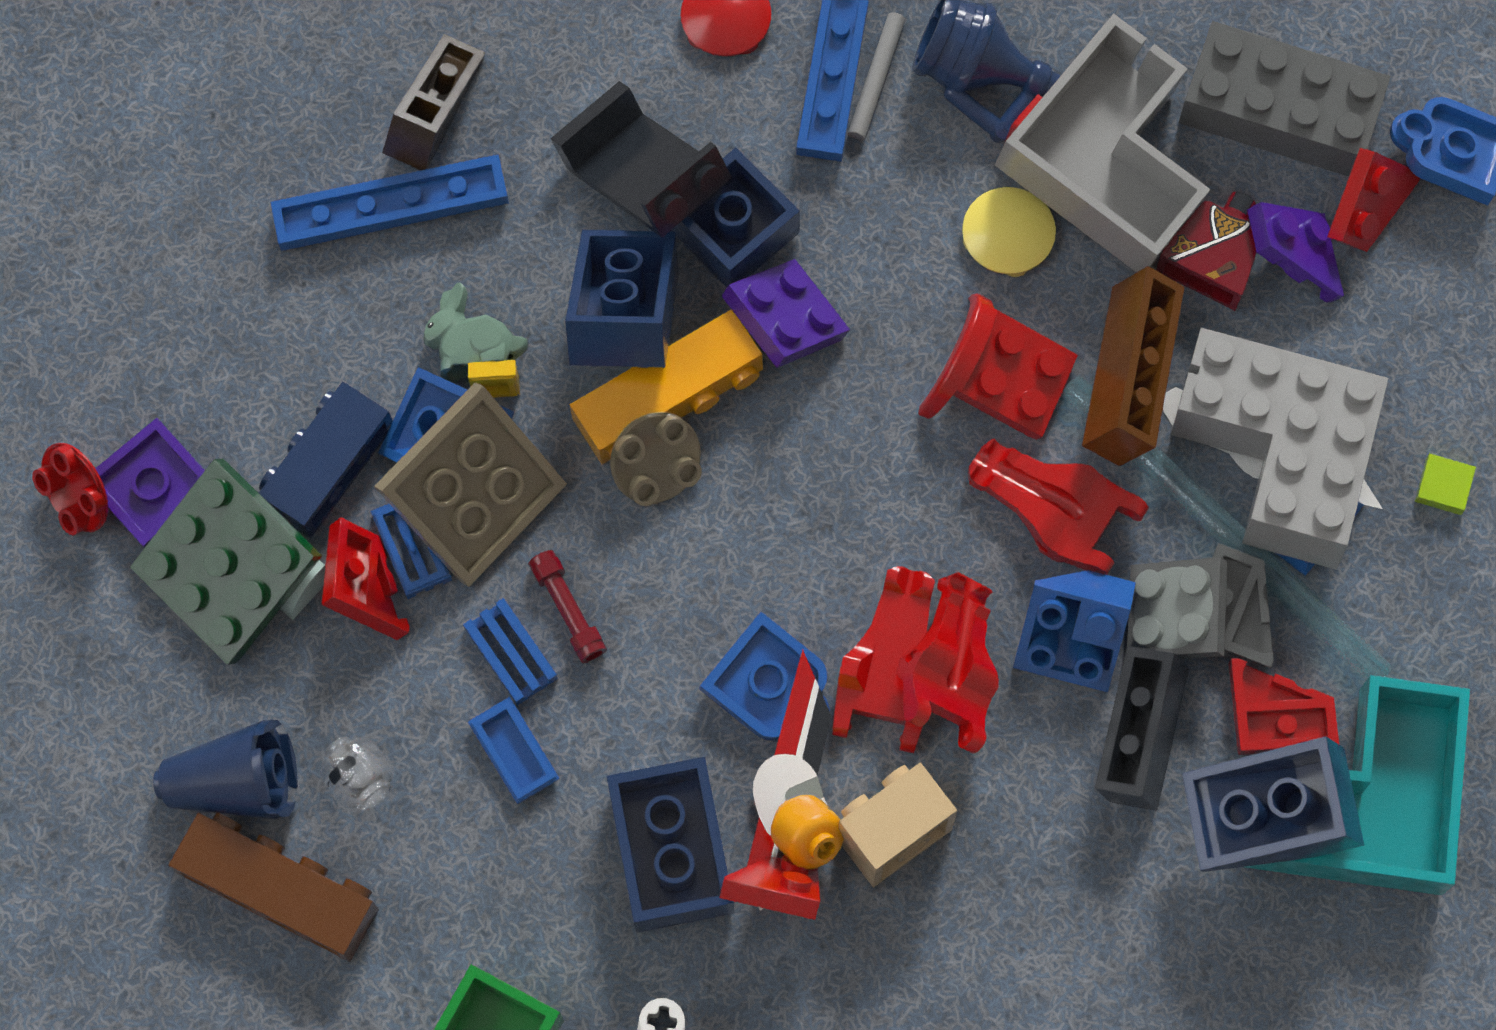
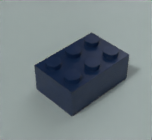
(622, 299)
(669, 844)

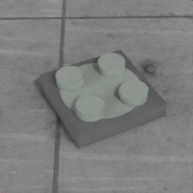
(1179, 607)

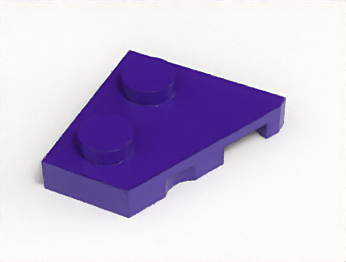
(1298, 245)

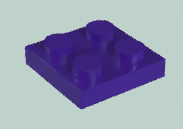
(785, 313)
(148, 480)

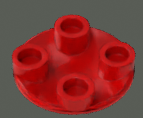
(726, 25)
(72, 488)

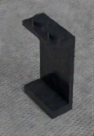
(639, 161)

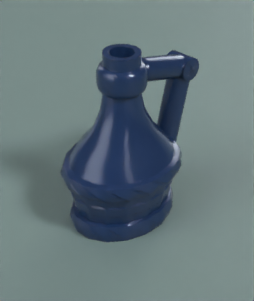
(969, 50)

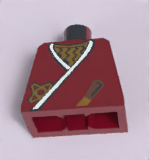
(1213, 251)

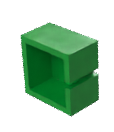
(492, 1004)

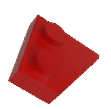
(1370, 199)
(359, 579)
(775, 886)

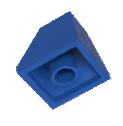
(420, 409)

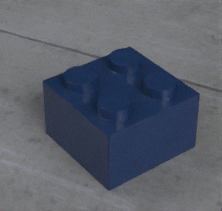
(740, 223)

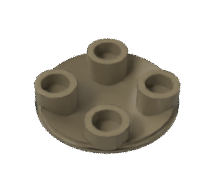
(656, 458)

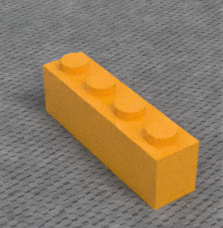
(694, 376)

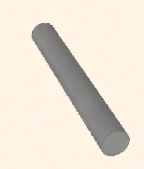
(876, 76)

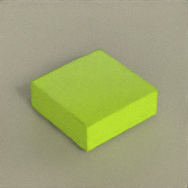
(1445, 484)

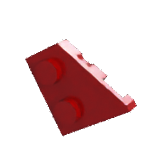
(1276, 711)

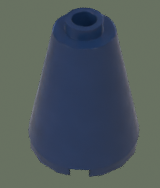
(233, 774)

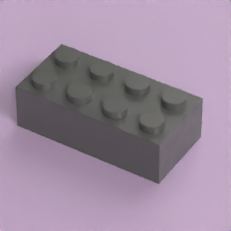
(1283, 99)

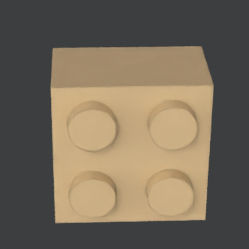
(896, 822)

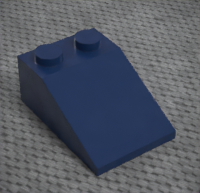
(1273, 806)

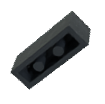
(1142, 728)

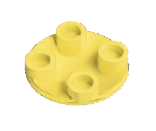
(1009, 231)

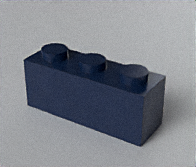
(325, 458)

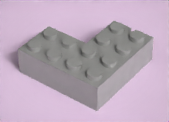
(1086, 151)
(1306, 424)

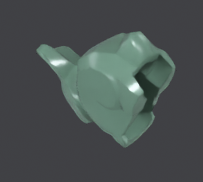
(469, 339)

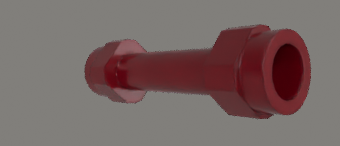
(549, 572)

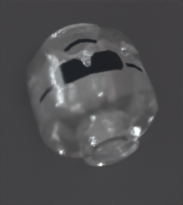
(357, 773)

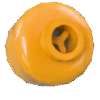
(806, 831)

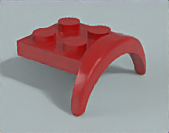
(1003, 371)

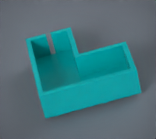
(1403, 788)

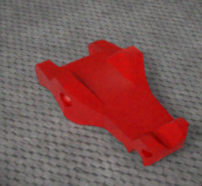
(1058, 503)
(951, 666)
(869, 670)

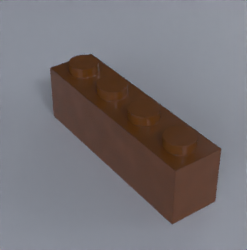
(1133, 366)
(275, 886)

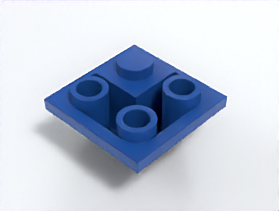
(1075, 628)

